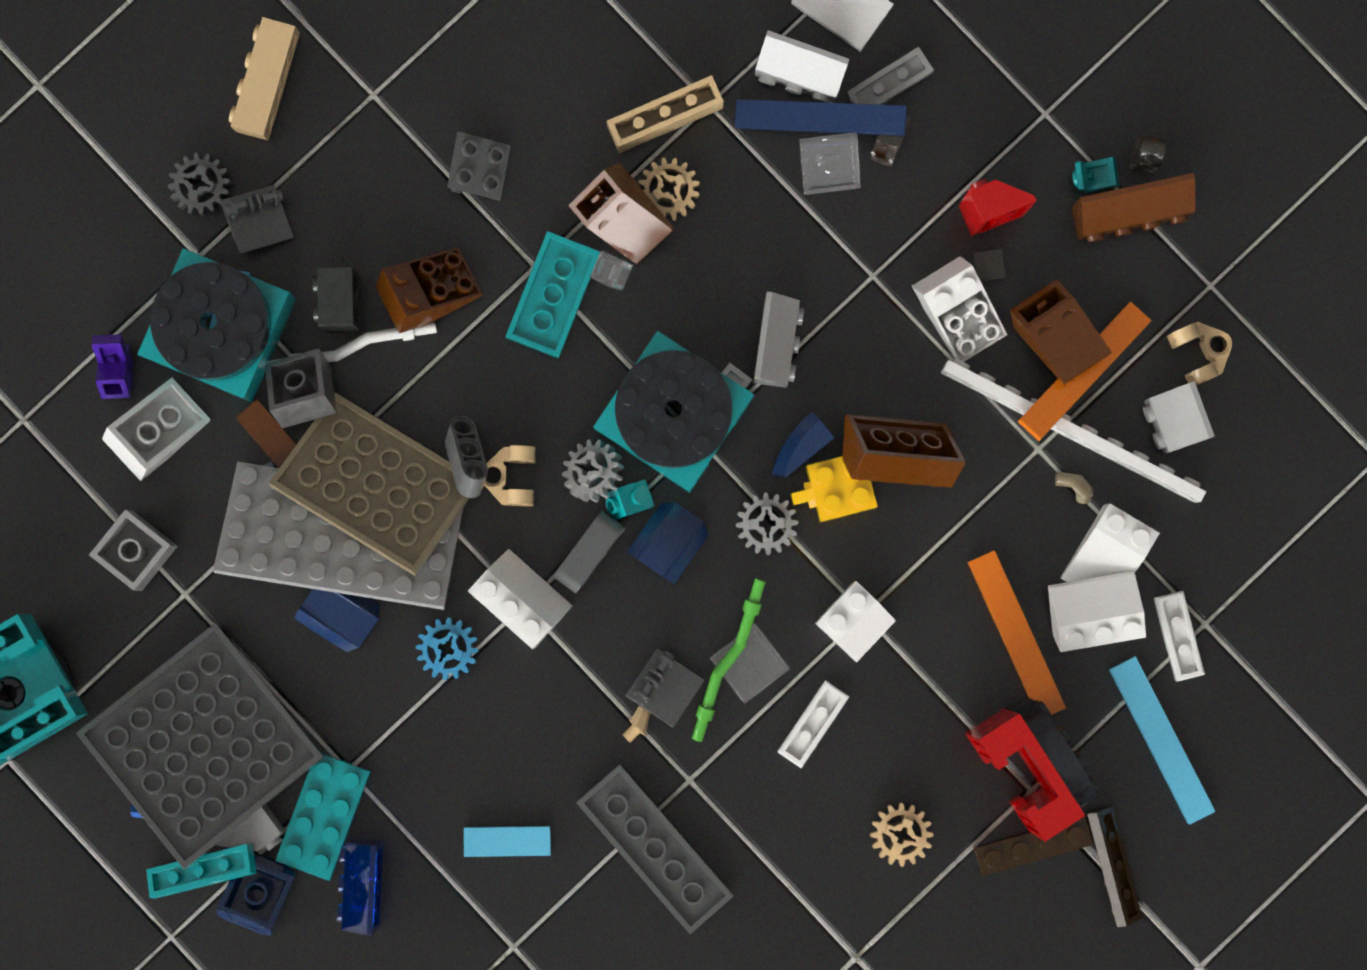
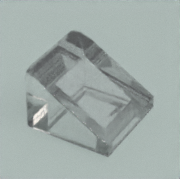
(611, 271)

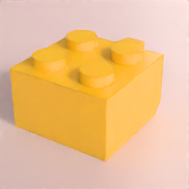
(834, 491)

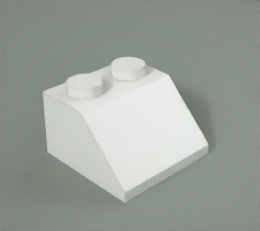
(855, 621)

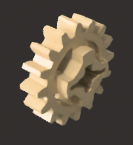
(678, 181)
(906, 821)

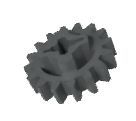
(204, 174)

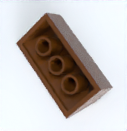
(1135, 207)
(900, 451)

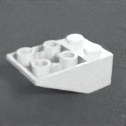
(960, 309)

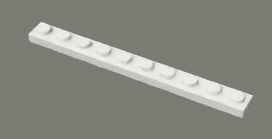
(1082, 435)

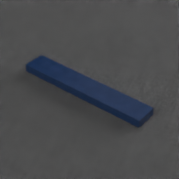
(821, 117)

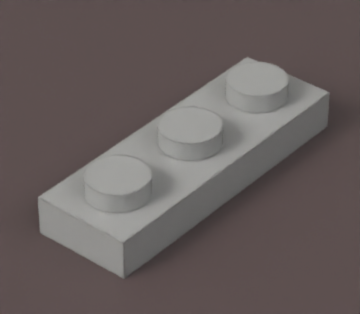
(892, 79)

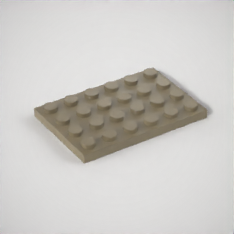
(372, 484)

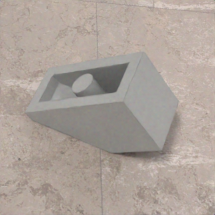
(260, 829)

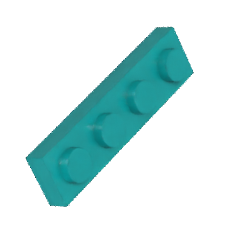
(205, 871)

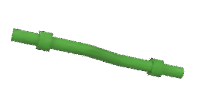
(705, 710)

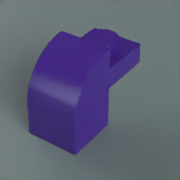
(114, 366)

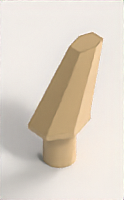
(639, 724)

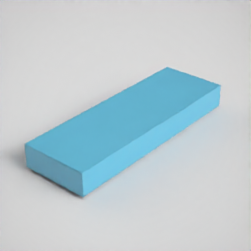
(507, 841)

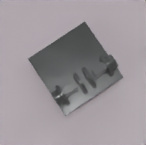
(478, 166)
(257, 219)
(664, 687)

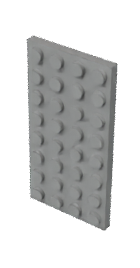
(286, 544)

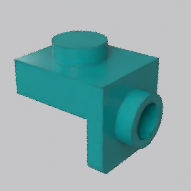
(1096, 175)
(629, 500)

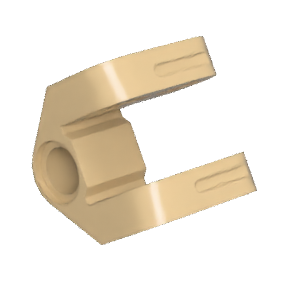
(1205, 333)
(511, 454)

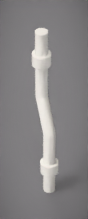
(373, 337)

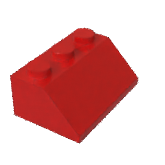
(993, 205)

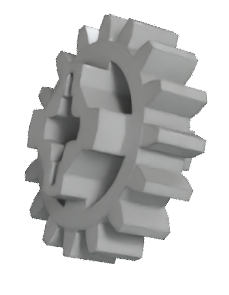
(592, 459)
(780, 523)

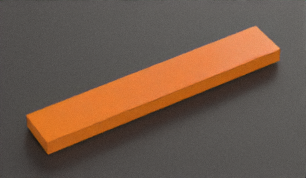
(1061, 397)
(1015, 631)

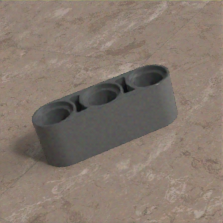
(466, 456)
(589, 552)

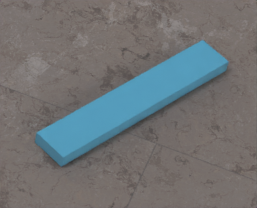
(1161, 740)

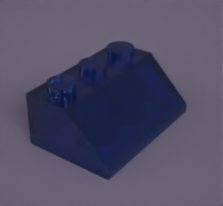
(361, 886)

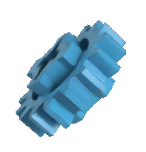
(434, 642)

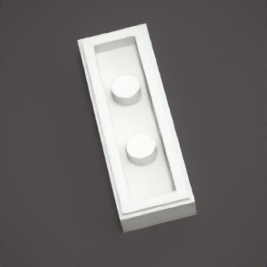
(1179, 636)
(813, 724)

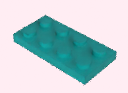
(552, 295)
(323, 816)

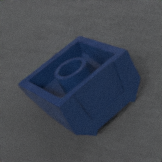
(801, 445)
(669, 540)
(339, 617)
(257, 898)

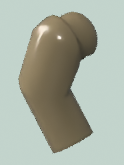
(1078, 483)

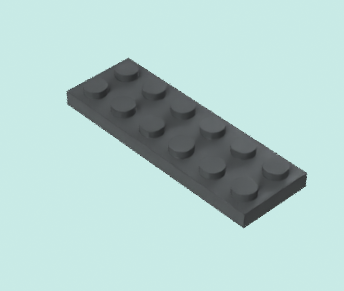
(655, 849)

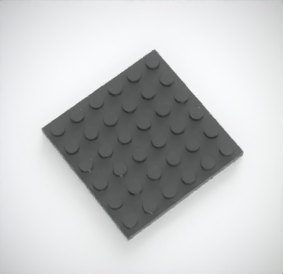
(199, 745)

